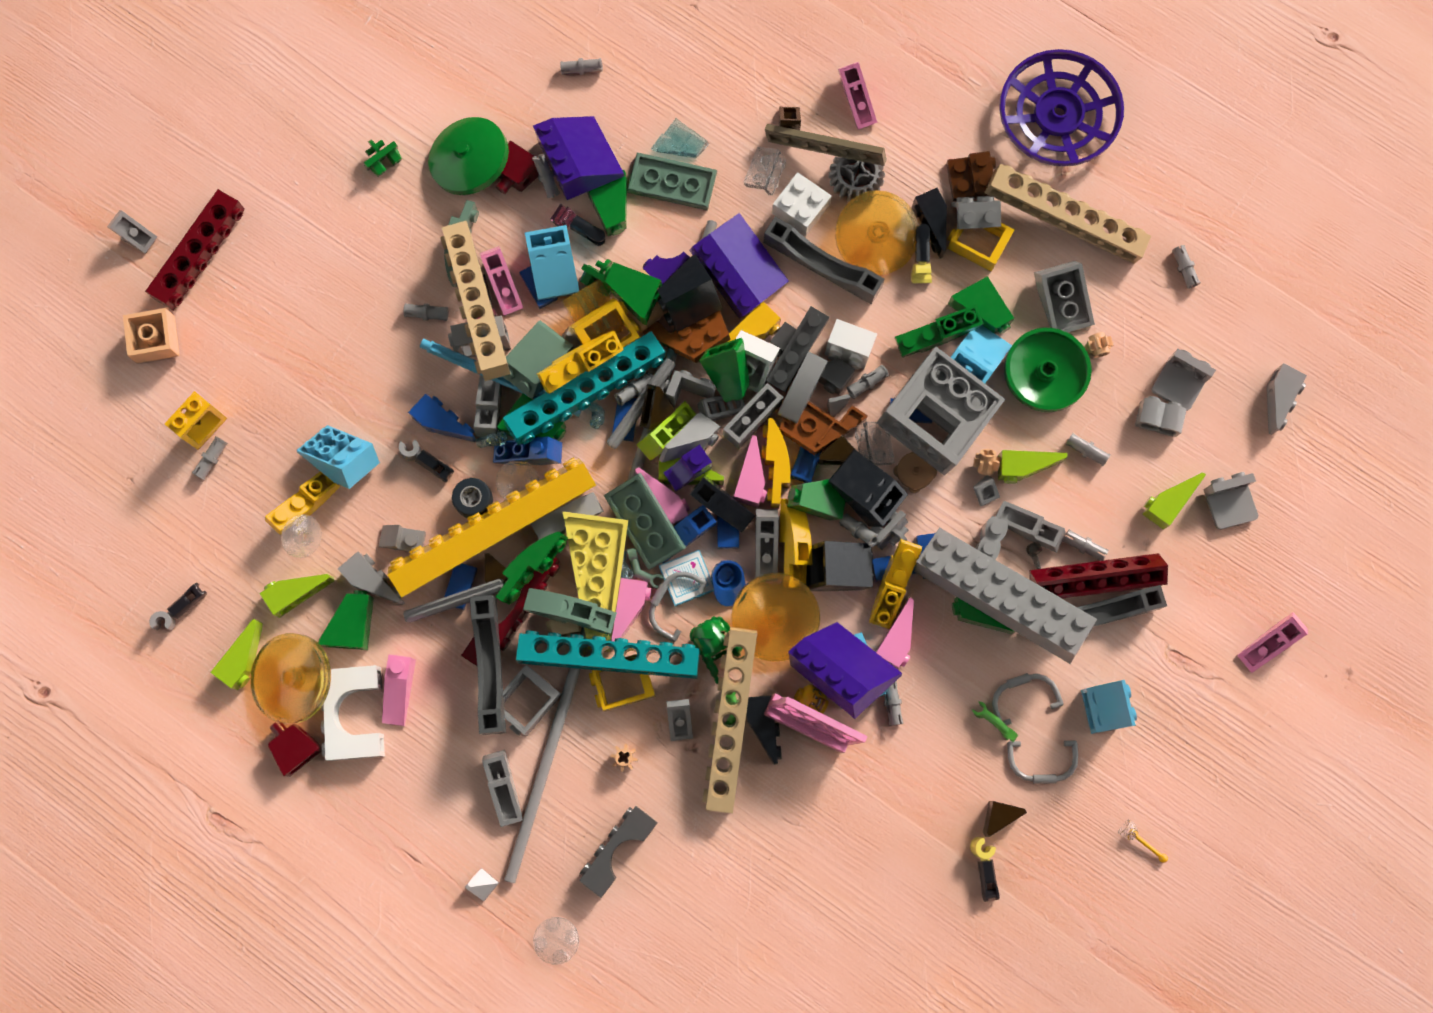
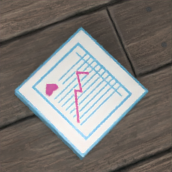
(683, 588)

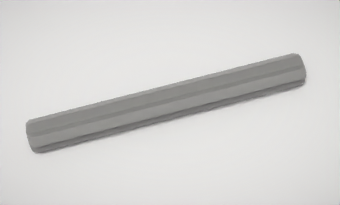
(636, 409)
(452, 601)

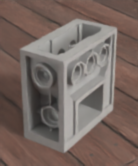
(951, 400)

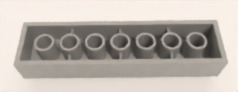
(1005, 595)

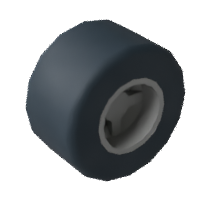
(466, 493)

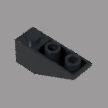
(932, 211)
(722, 504)
(763, 726)

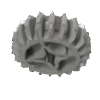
(841, 168)

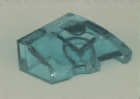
(680, 141)

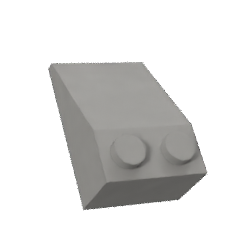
(1065, 296)

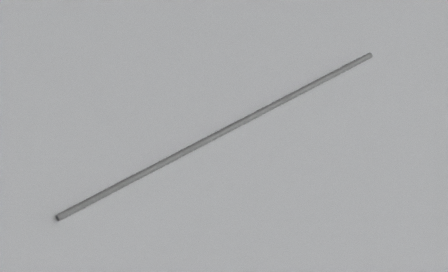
(566, 696)

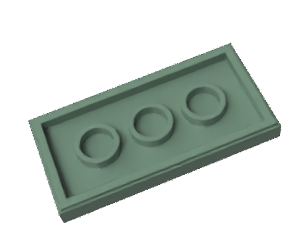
(672, 181)
(647, 522)

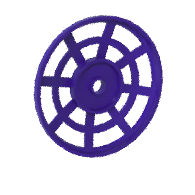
(1065, 99)

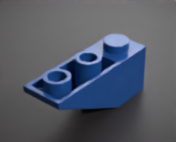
(435, 419)
(537, 452)
(694, 525)

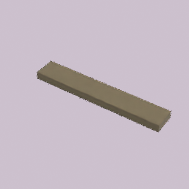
(826, 144)

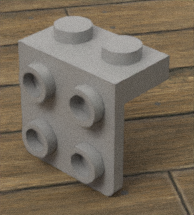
(979, 213)
(1182, 378)
(685, 381)
(1231, 500)

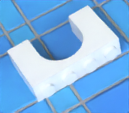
(338, 742)

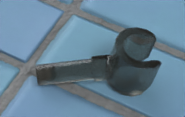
(1032, 550)

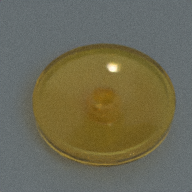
(876, 232)
(780, 612)
(290, 678)

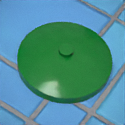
(468, 156)
(1047, 369)

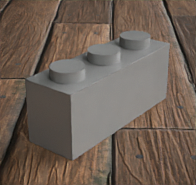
(752, 416)

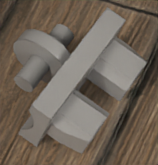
(893, 531)

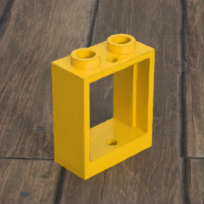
(1004, 232)
(578, 327)
(187, 424)
(601, 700)

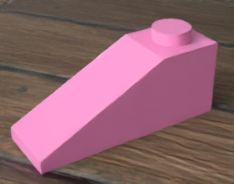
(857, 95)
(501, 280)
(751, 480)
(670, 502)
(630, 603)
(898, 639)
(1273, 642)
(397, 689)

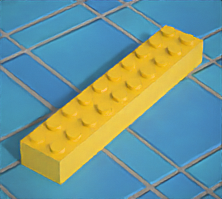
(490, 527)

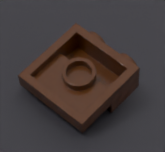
(970, 174)

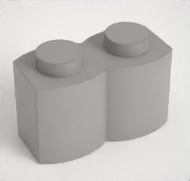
(1160, 416)
(991, 535)

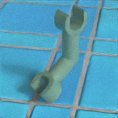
(637, 570)

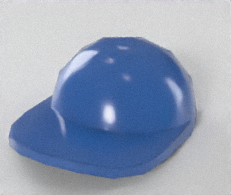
(727, 581)

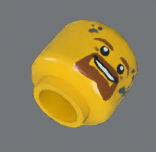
(812, 698)

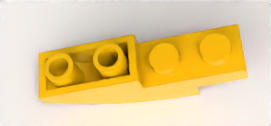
(580, 360)
(776, 455)
(306, 501)
(797, 539)
(894, 583)

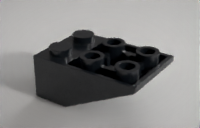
(867, 489)

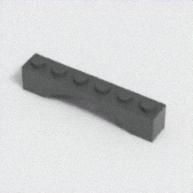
(794, 245)
(1126, 605)
(490, 684)

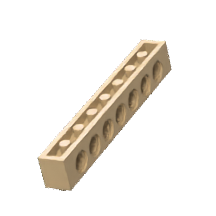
(1057, 215)
(495, 364)
(724, 800)

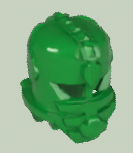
(709, 640)

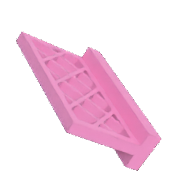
(812, 723)

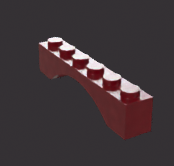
(513, 620)

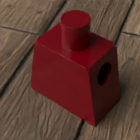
(519, 170)
(292, 747)

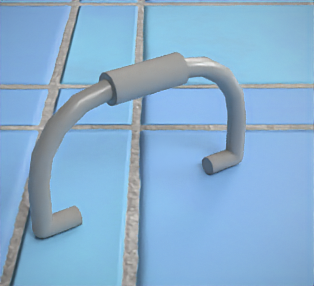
(659, 595)
(1025, 678)
(1046, 778)

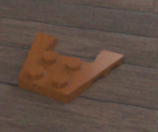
(694, 339)
(818, 429)

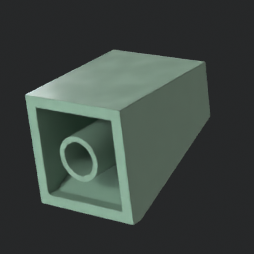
(533, 355)

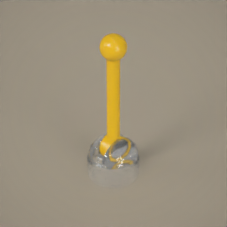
(1130, 831)

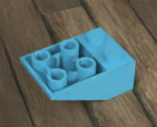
(552, 262)
(981, 352)
(340, 456)
(1109, 706)

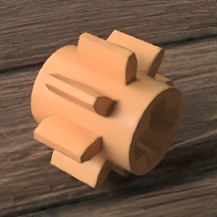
(1099, 344)
(987, 461)
(630, 758)

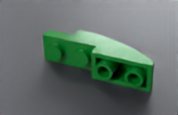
(939, 332)
(535, 557)

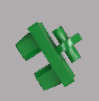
(374, 163)
(591, 273)

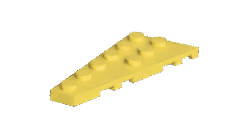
(596, 559)

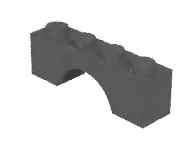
(797, 349)
(836, 373)
(600, 874)

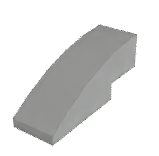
(802, 387)
(487, 407)
(555, 522)
(1032, 526)
(502, 788)

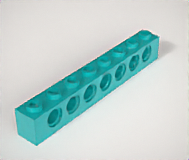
(646, 346)
(686, 669)

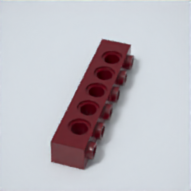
(184, 252)
(1102, 576)

